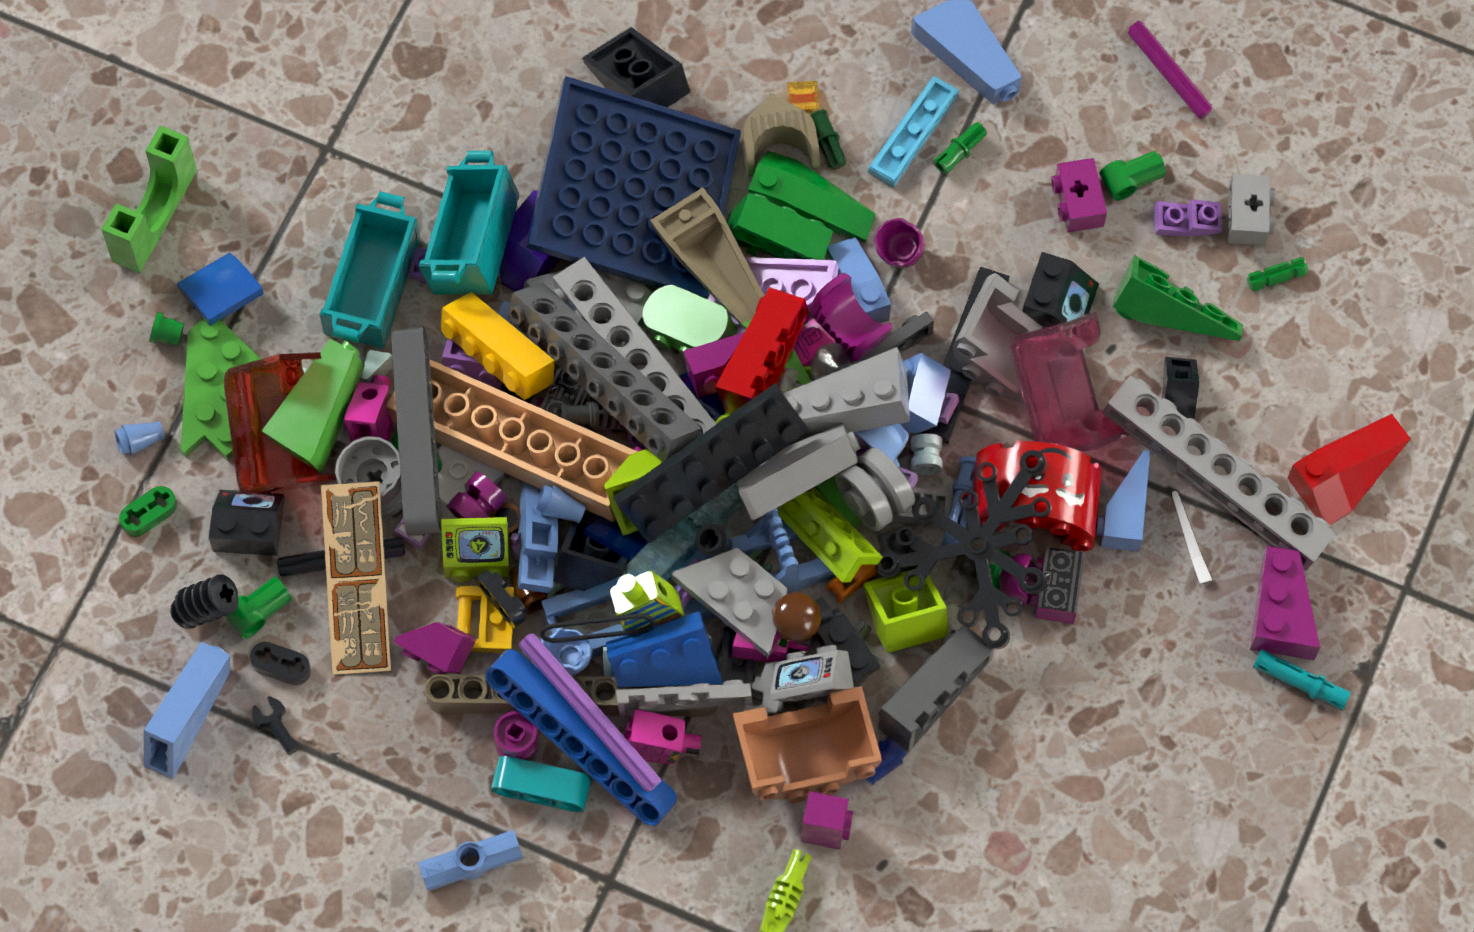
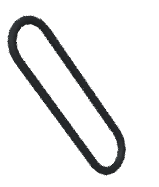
(599, 635)

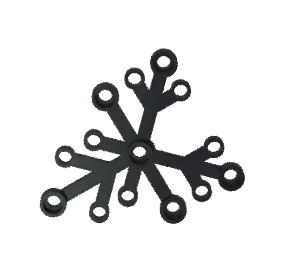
(1000, 512)

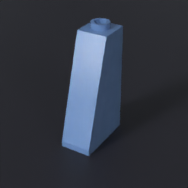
(969, 47)
(185, 710)

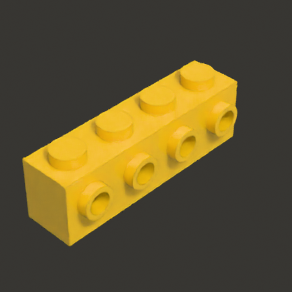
(497, 346)

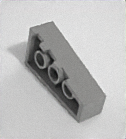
(858, 396)

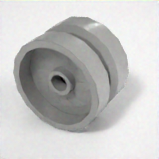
(875, 489)

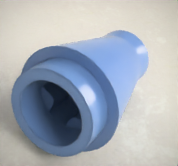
(135, 437)
(558, 504)

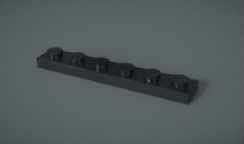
(958, 382)

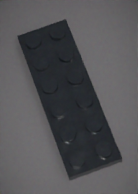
(711, 463)

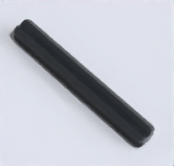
(316, 560)

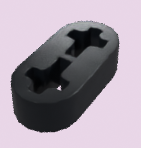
(283, 656)

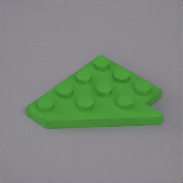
(208, 357)

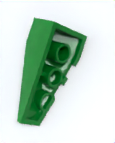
(1153, 300)

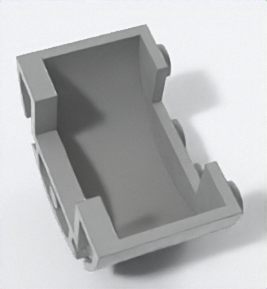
(987, 335)

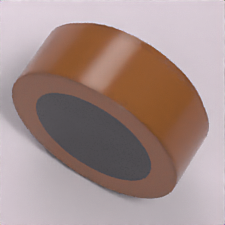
(512, 513)

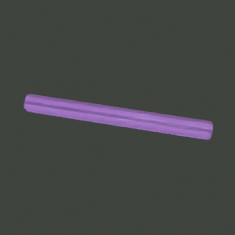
(589, 712)

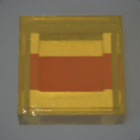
(804, 95)

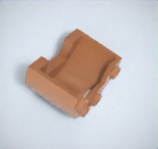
(808, 747)

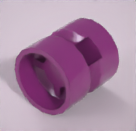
(478, 499)
(515, 736)

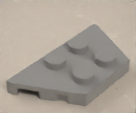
(736, 593)

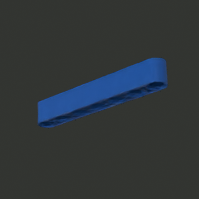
(549, 712)

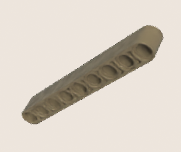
(491, 704)

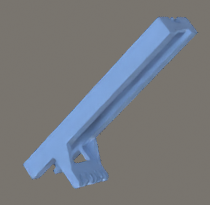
(765, 534)

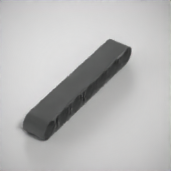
(416, 432)

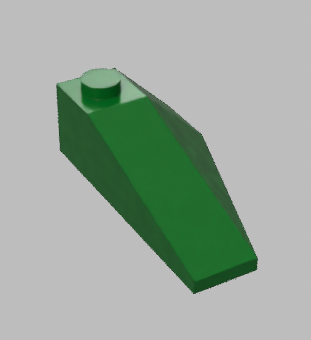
(796, 186)

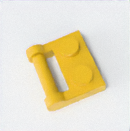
(494, 631)

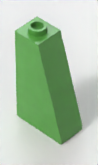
(317, 405)

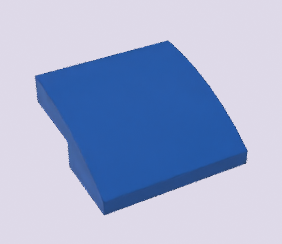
(220, 288)

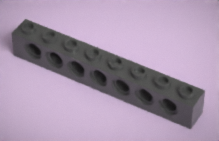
(602, 371)

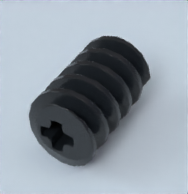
(204, 601)

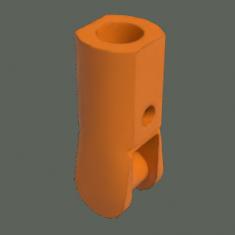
(863, 575)

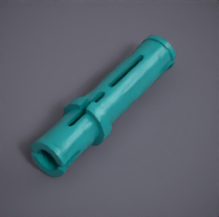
(1296, 677)

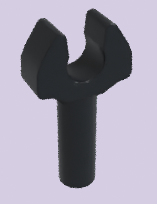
(275, 724)

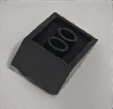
(638, 69)

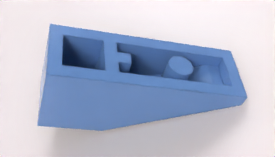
(864, 281)
(1125, 512)

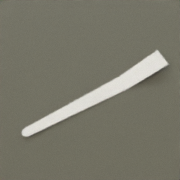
(1196, 557)

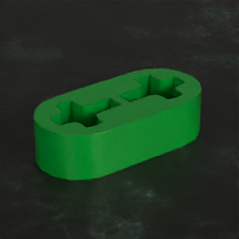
(146, 508)

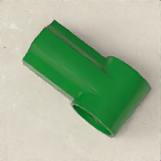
(1125, 178)
(258, 607)

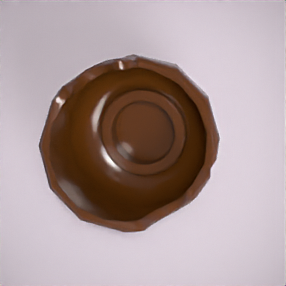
(796, 617)

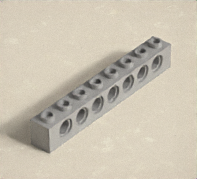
(581, 281)
(1200, 471)

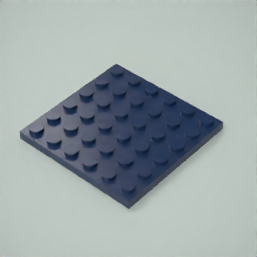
(615, 169)

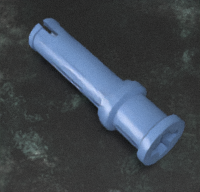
(964, 482)

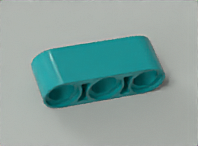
(541, 784)

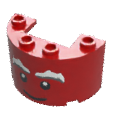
(1068, 484)

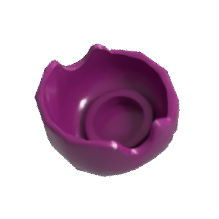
(899, 243)
(1010, 584)

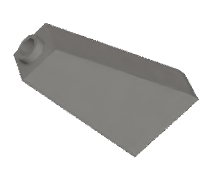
(798, 469)

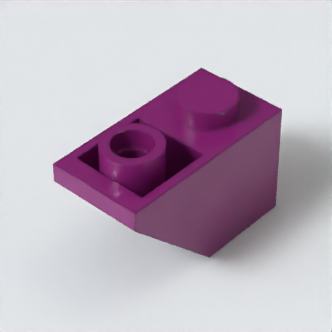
(440, 645)

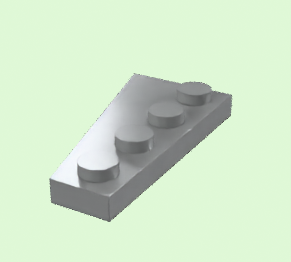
(683, 698)

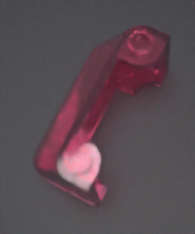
(1059, 385)

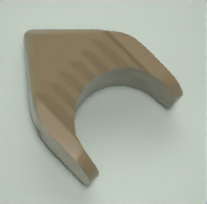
(779, 123)

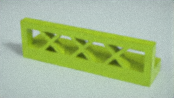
(828, 534)

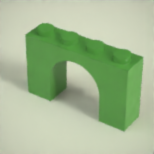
(134, 234)

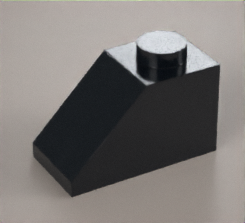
(1181, 384)

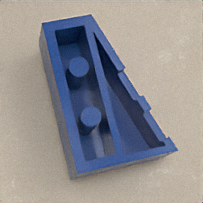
(666, 655)

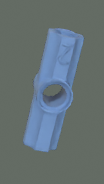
(449, 868)

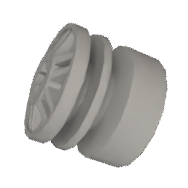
(373, 461)

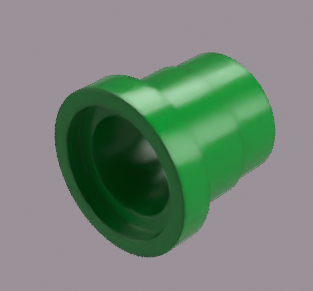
(166, 330)

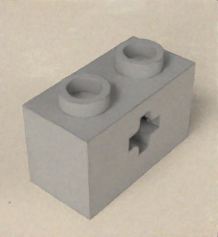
(1246, 225)

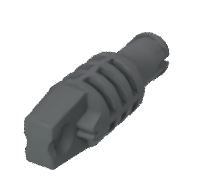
(590, 415)

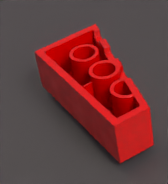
(762, 349)

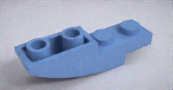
(537, 543)

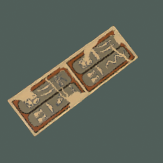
(355, 578)

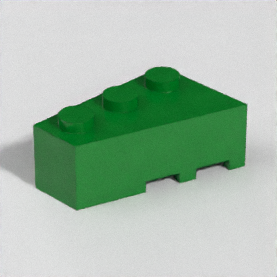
(777, 230)

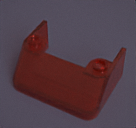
(252, 398)

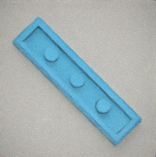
(913, 131)

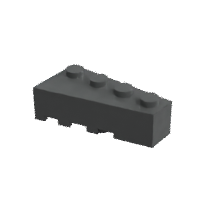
(934, 687)

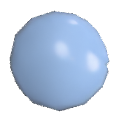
(571, 655)

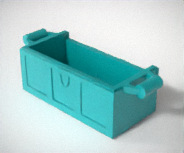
(471, 227)
(371, 273)

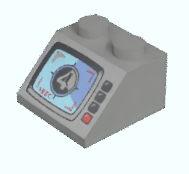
(811, 676)

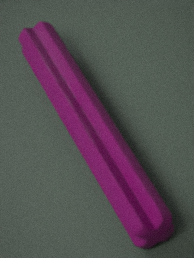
(1170, 69)

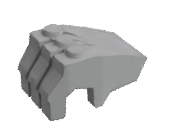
(762, 691)

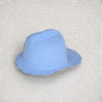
(887, 439)

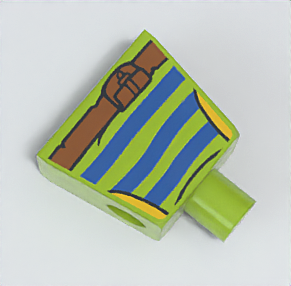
(648, 596)

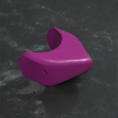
(845, 319)

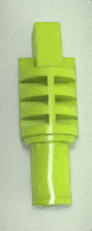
(785, 894)

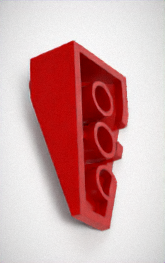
(1344, 470)

